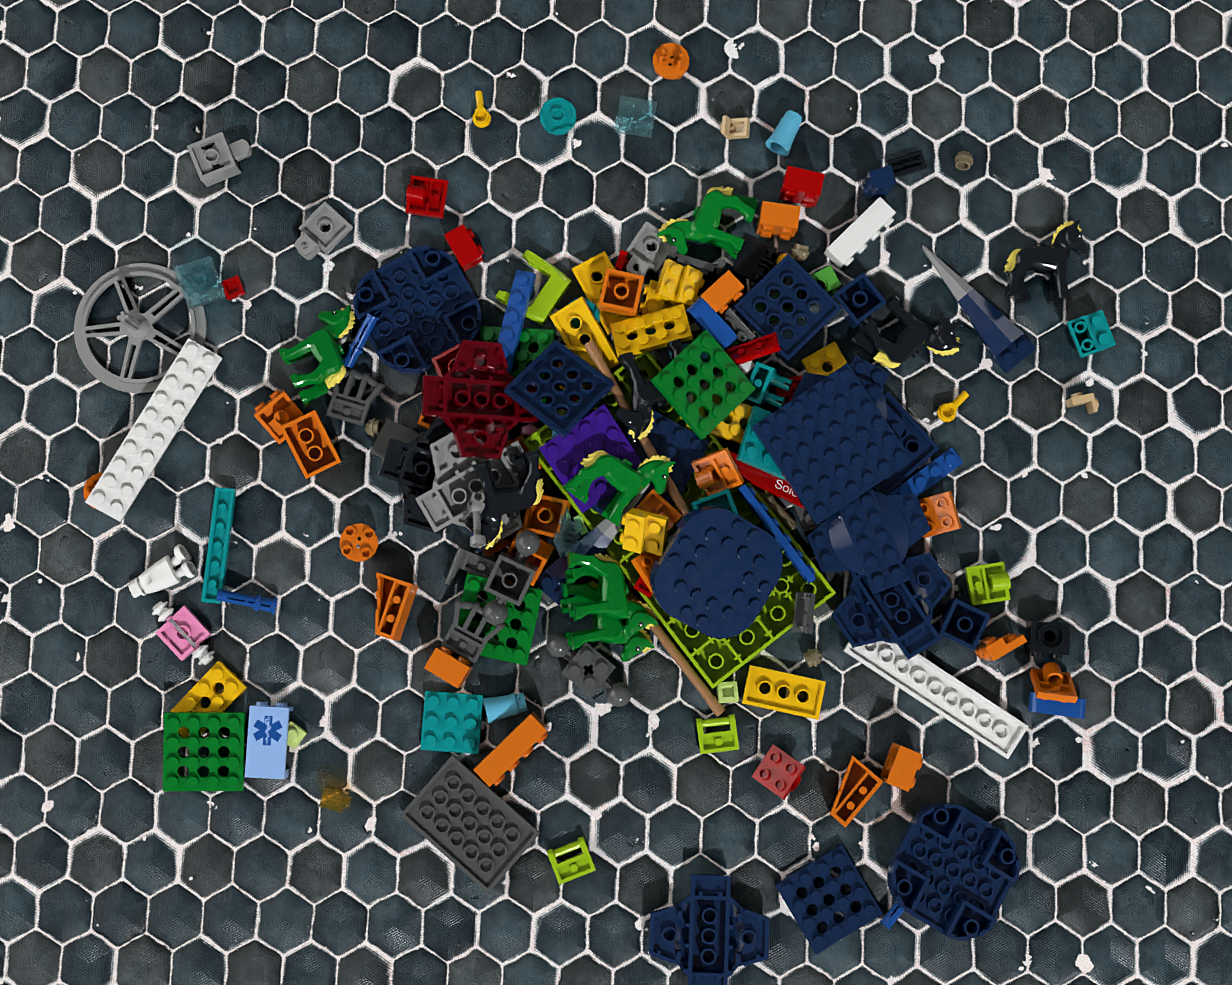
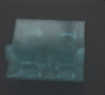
(635, 116)
(568, 531)

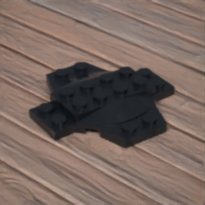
(413, 470)

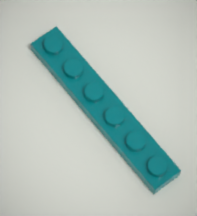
(218, 544)

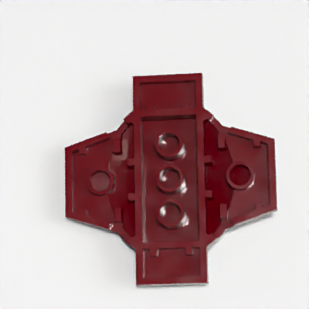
(474, 400)

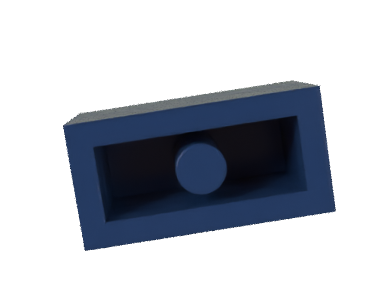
(878, 183)

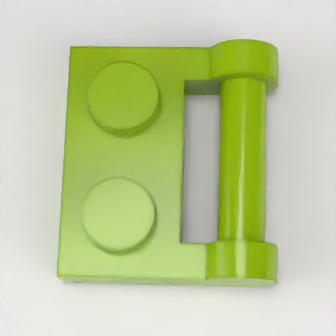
(720, 740)
(574, 866)

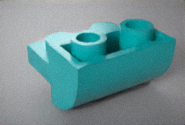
(1091, 334)

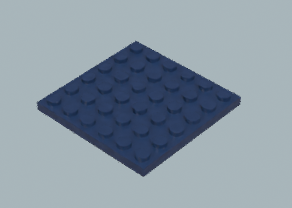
(831, 444)

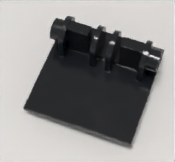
(755, 260)

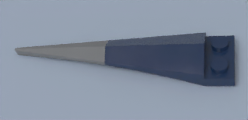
(999, 335)
(593, 543)

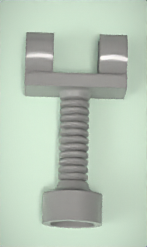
(476, 509)

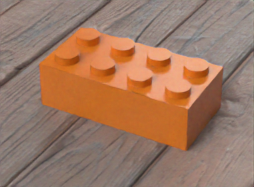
(507, 753)

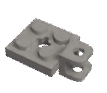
(314, 239)
(641, 257)

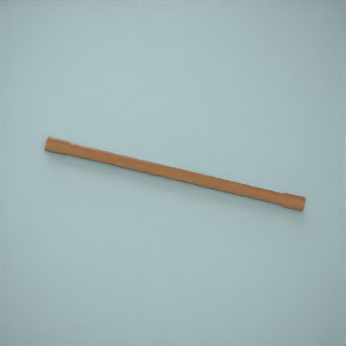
(596, 356)
(710, 699)

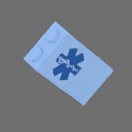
(267, 741)

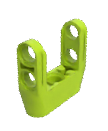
(549, 295)

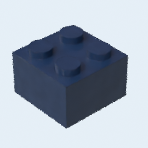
(859, 300)
(962, 624)

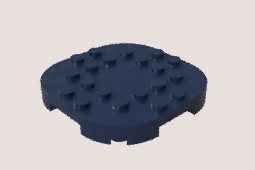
(420, 308)
(716, 572)
(953, 870)

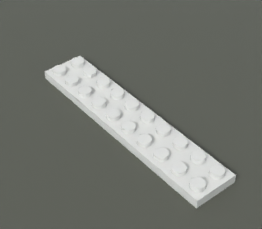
(154, 430)
(943, 695)

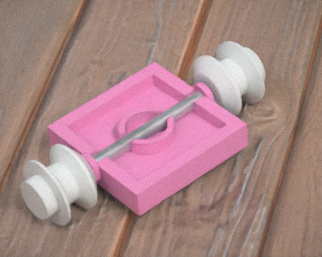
(183, 633)

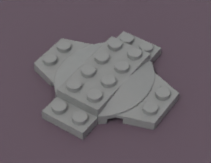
(457, 481)

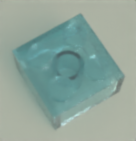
(199, 282)

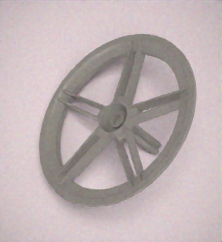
(133, 324)

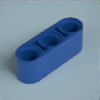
(708, 319)
(1059, 708)

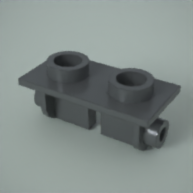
(734, 320)
(804, 612)

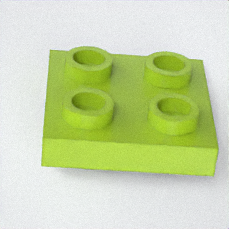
(987, 583)

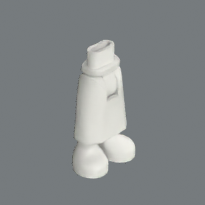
(163, 573)

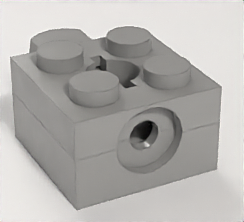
(218, 151)

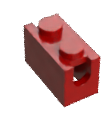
(463, 247)

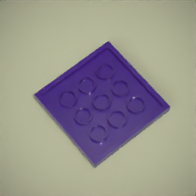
(591, 434)

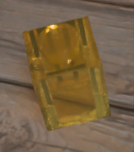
(335, 799)

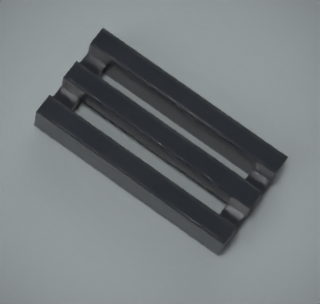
(923, 166)

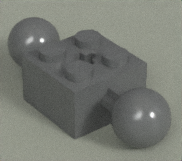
(507, 564)
(617, 693)

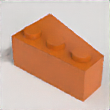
(393, 605)
(854, 791)

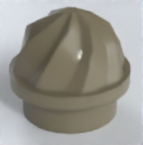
(963, 160)
(800, 252)
(374, 427)
(812, 657)

